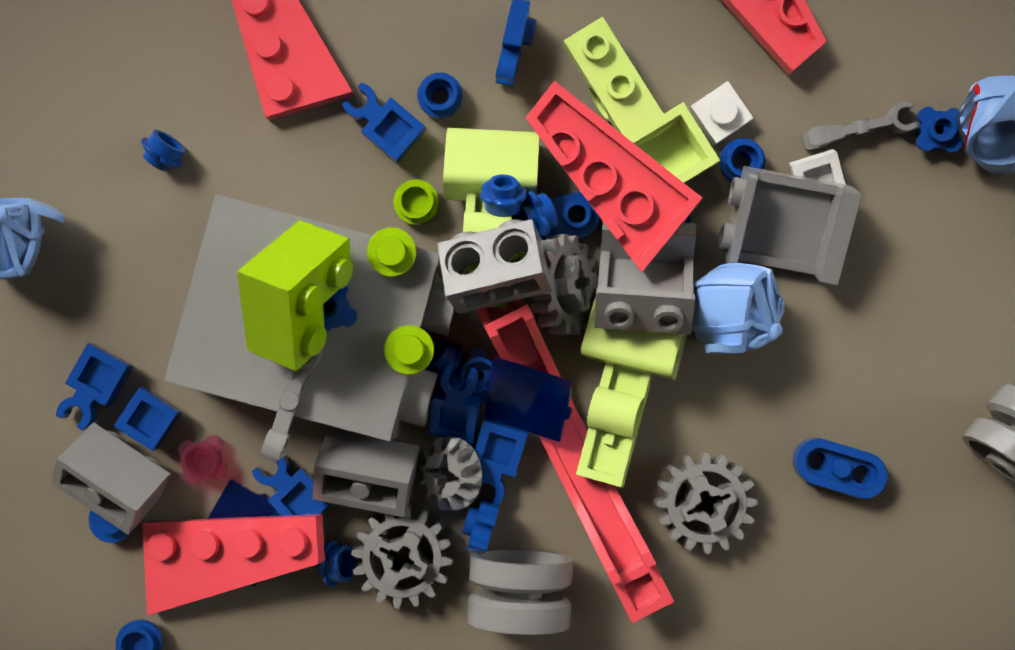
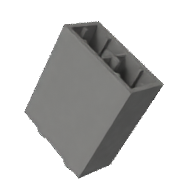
(353, 380)

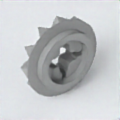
(462, 462)

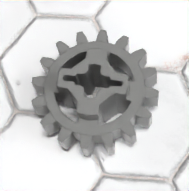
(572, 284)
(713, 520)
(420, 568)

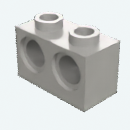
(495, 278)

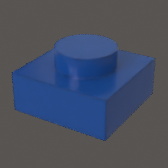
(148, 418)

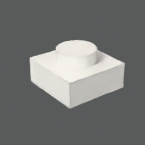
(720, 113)
(820, 166)

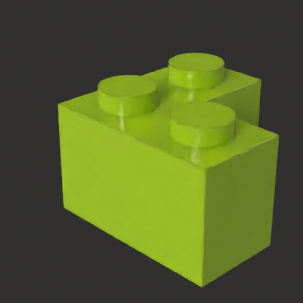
(286, 293)

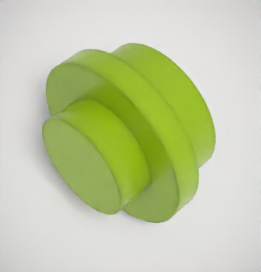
(416, 202)
(391, 252)
(409, 349)

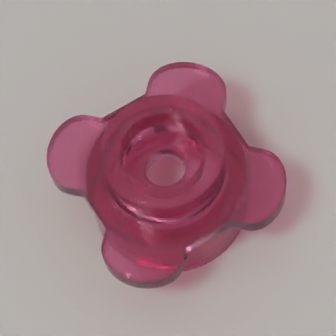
(195, 471)

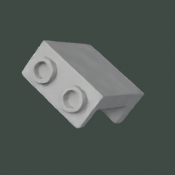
(789, 223)
(651, 300)

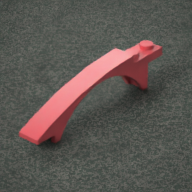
(596, 503)

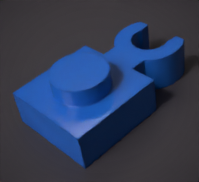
(518, 32)
(388, 126)
(96, 379)
(454, 408)
(499, 453)
(293, 491)
(480, 525)

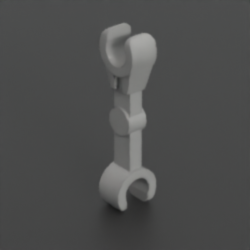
(828, 134)
(277, 438)

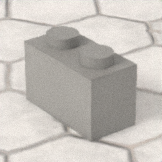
(365, 472)
(110, 477)

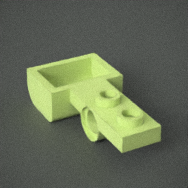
(627, 103)
(476, 157)
(620, 398)

